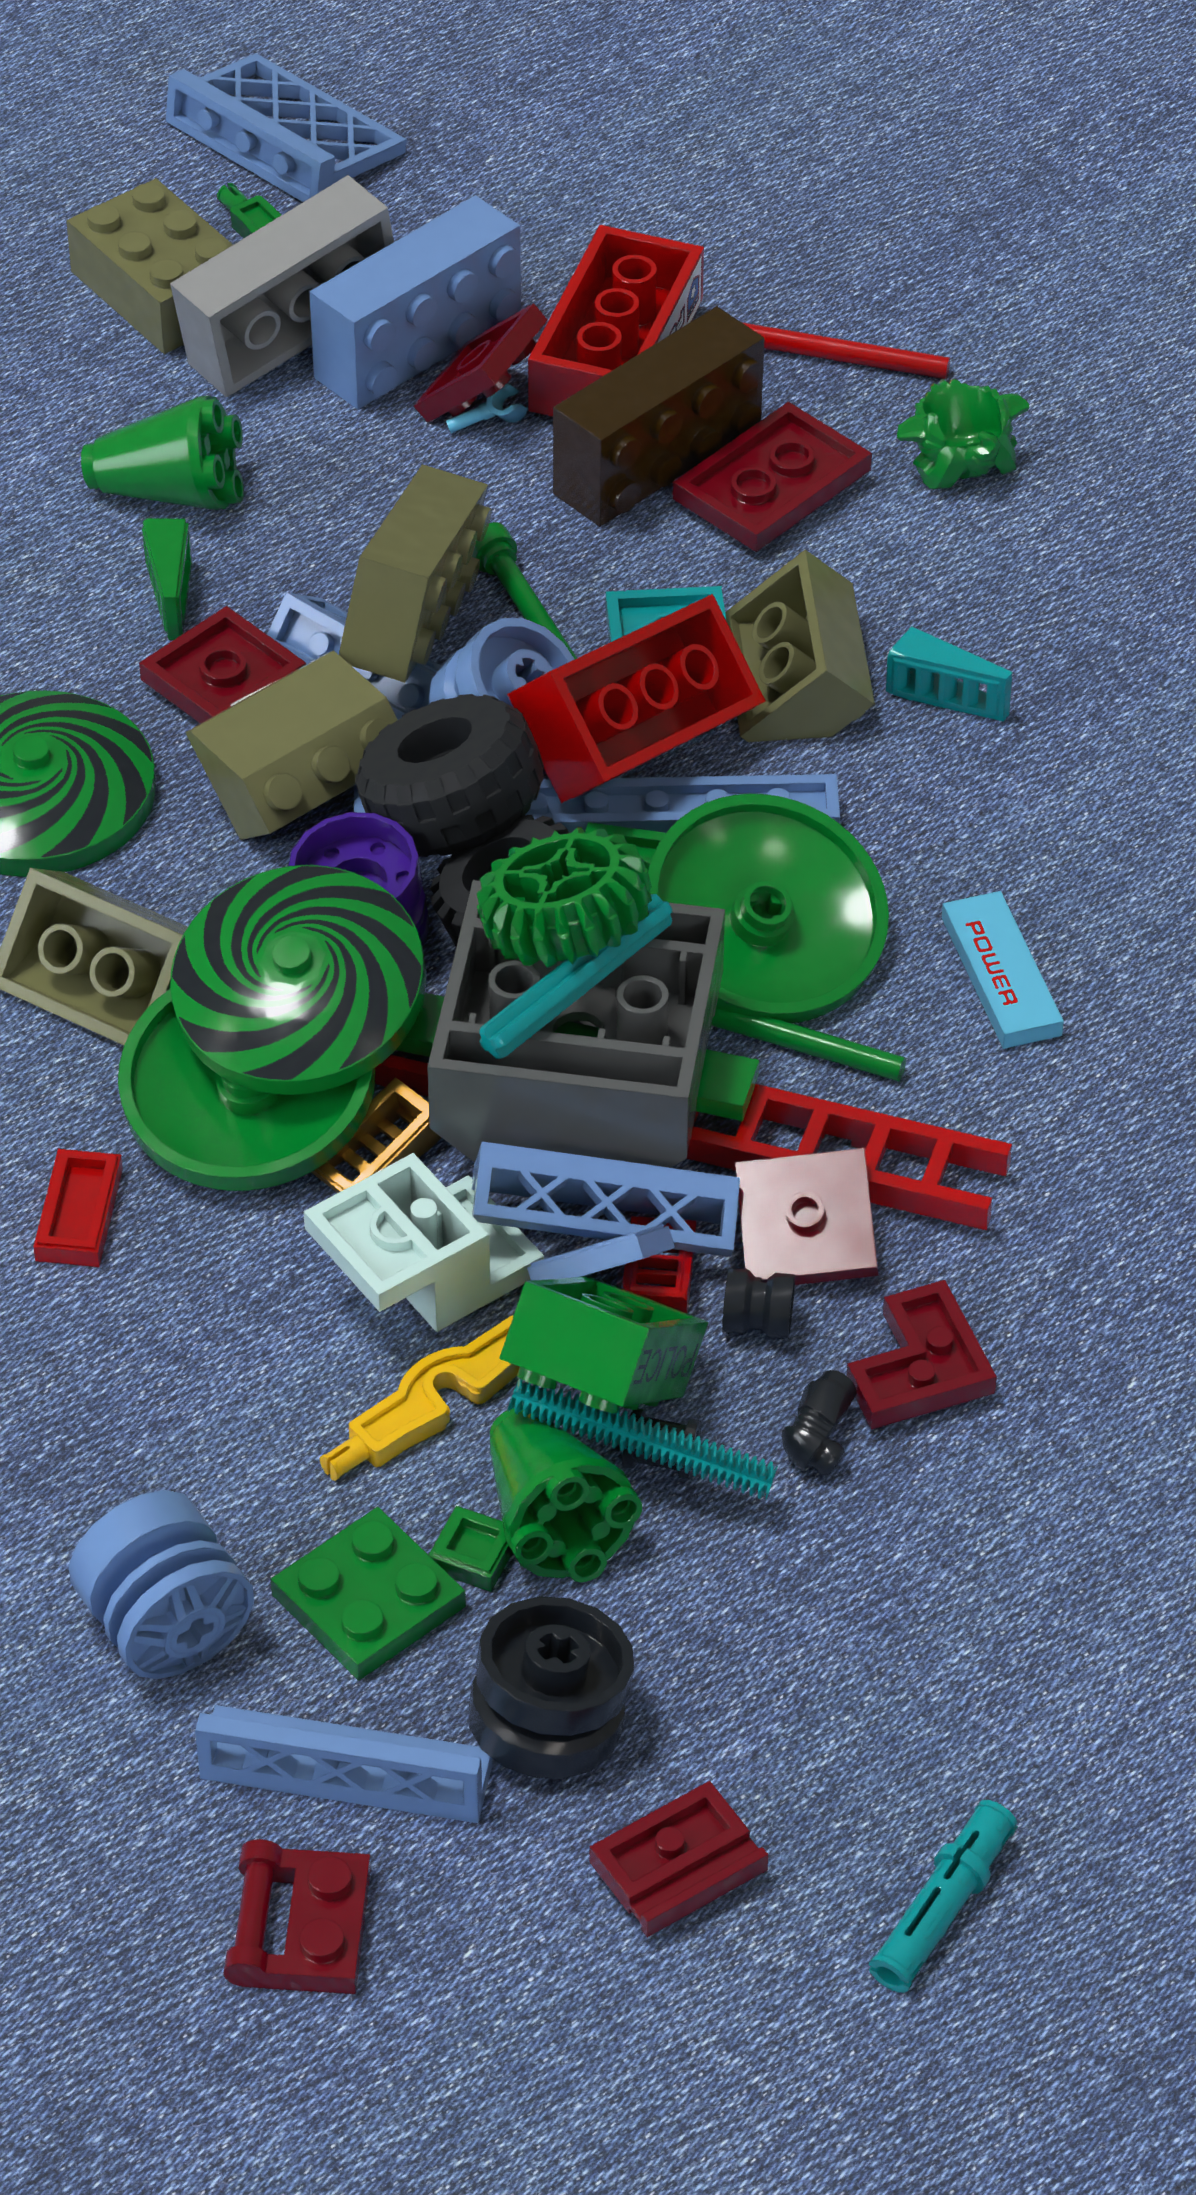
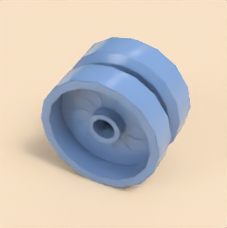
(499, 660)

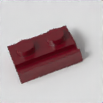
(678, 1858)

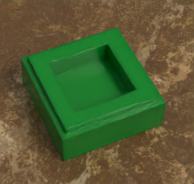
(472, 1548)

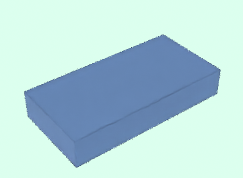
(604, 1254)

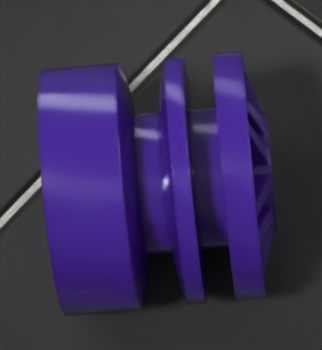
(373, 849)

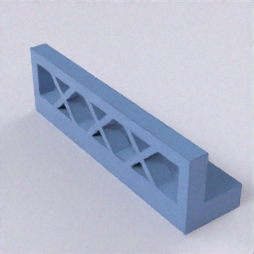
(315, 626)
(610, 1188)
(342, 1763)

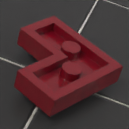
(934, 1366)

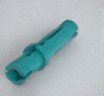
(959, 1872)

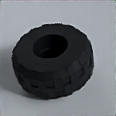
(452, 772)

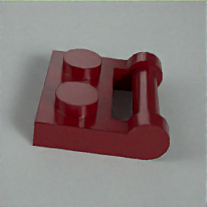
(322, 1923)

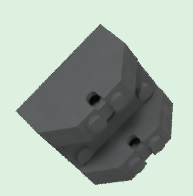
(597, 1097)

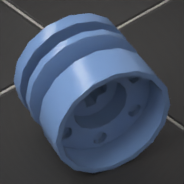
(161, 1584)

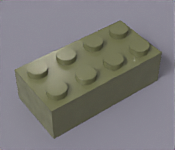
(415, 573)

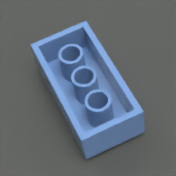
(415, 301)

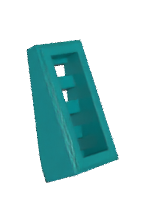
(929, 671)

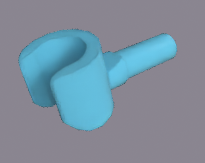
(489, 409)

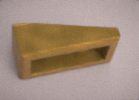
(387, 1107)

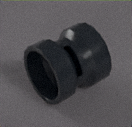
(758, 1304)

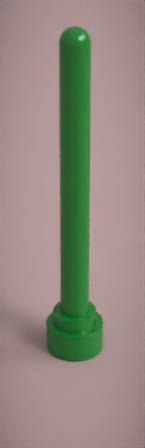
(499, 558)

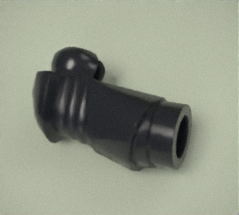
(818, 1414)

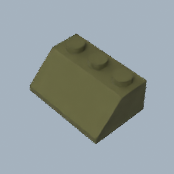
(804, 652)
(290, 744)
(86, 953)

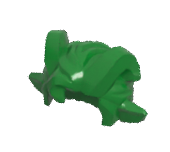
(962, 432)

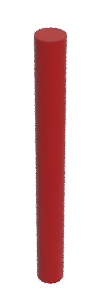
(853, 352)

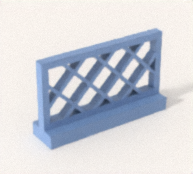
(273, 145)

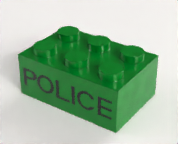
(602, 1343)

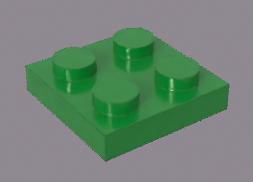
(368, 1593)

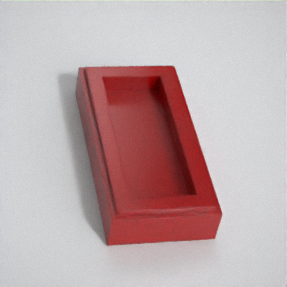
(78, 1208)

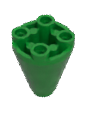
(171, 457)
(558, 1499)

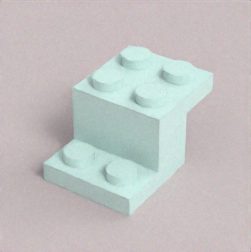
(419, 1242)

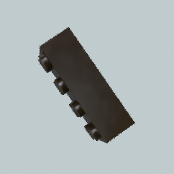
(657, 416)

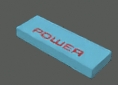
(1002, 970)

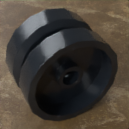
(550, 1687)

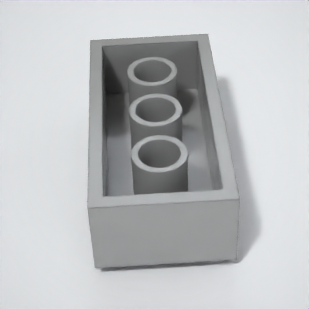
(253, 299)

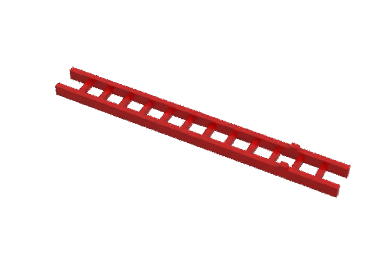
(821, 1117)

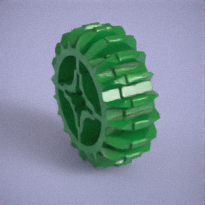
(564, 897)

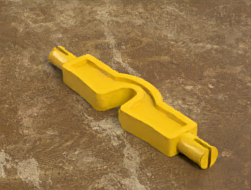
(417, 1408)

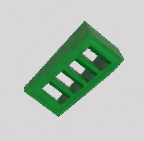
(169, 568)

